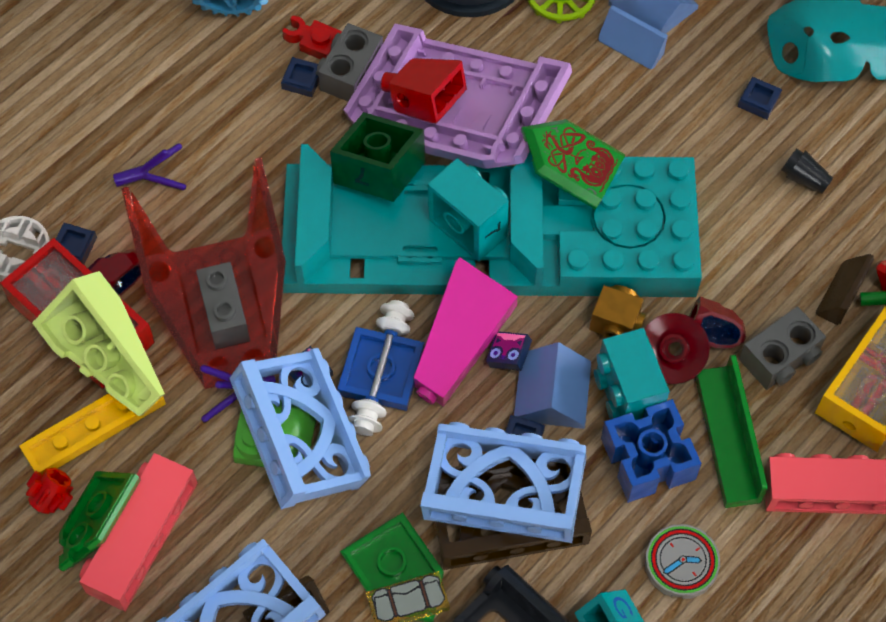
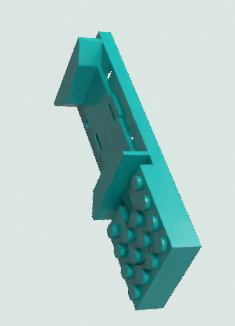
(554, 244)

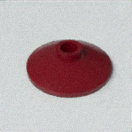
(694, 342)

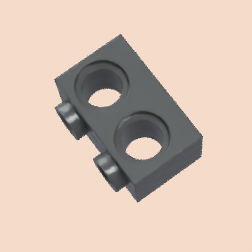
(348, 62)
(223, 305)
(777, 343)

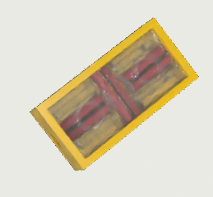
(858, 393)

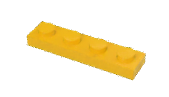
(80, 432)

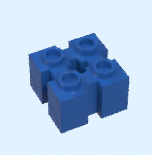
(668, 455)

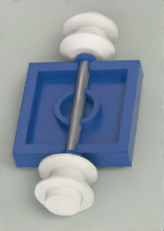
(381, 368)

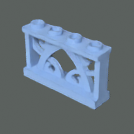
(318, 400)
(537, 522)
(220, 593)

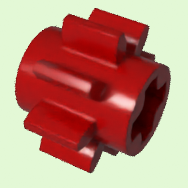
(49, 490)

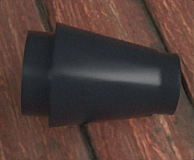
(806, 171)

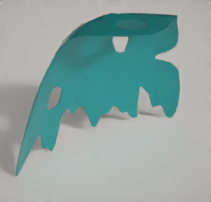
(818, 55)

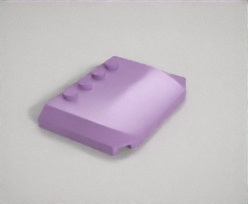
(489, 115)

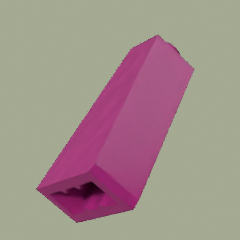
(464, 326)

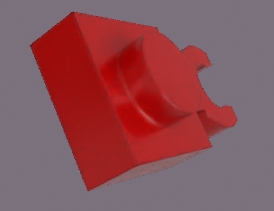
(313, 39)

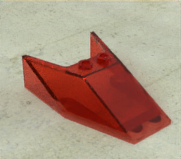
(176, 293)

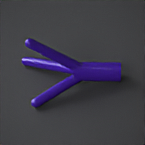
(141, 172)
(224, 384)

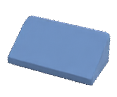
(633, 37)

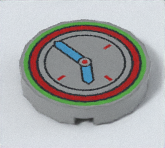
(682, 561)

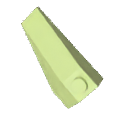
(97, 334)

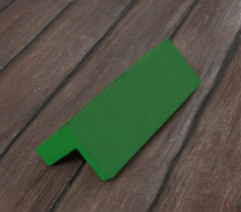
(731, 435)

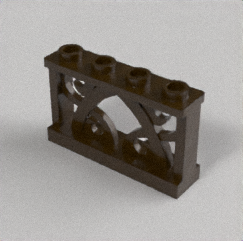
(479, 549)

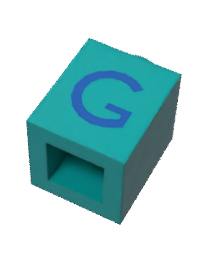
(609, 607)

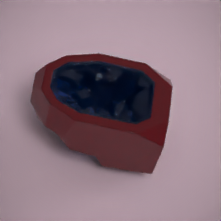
(119, 270)
(720, 323)

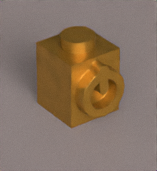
(617, 311)

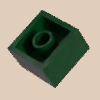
(378, 156)

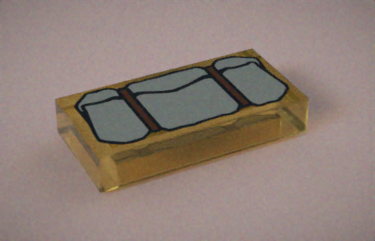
(409, 599)

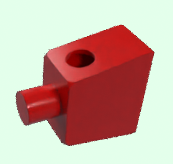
(425, 87)

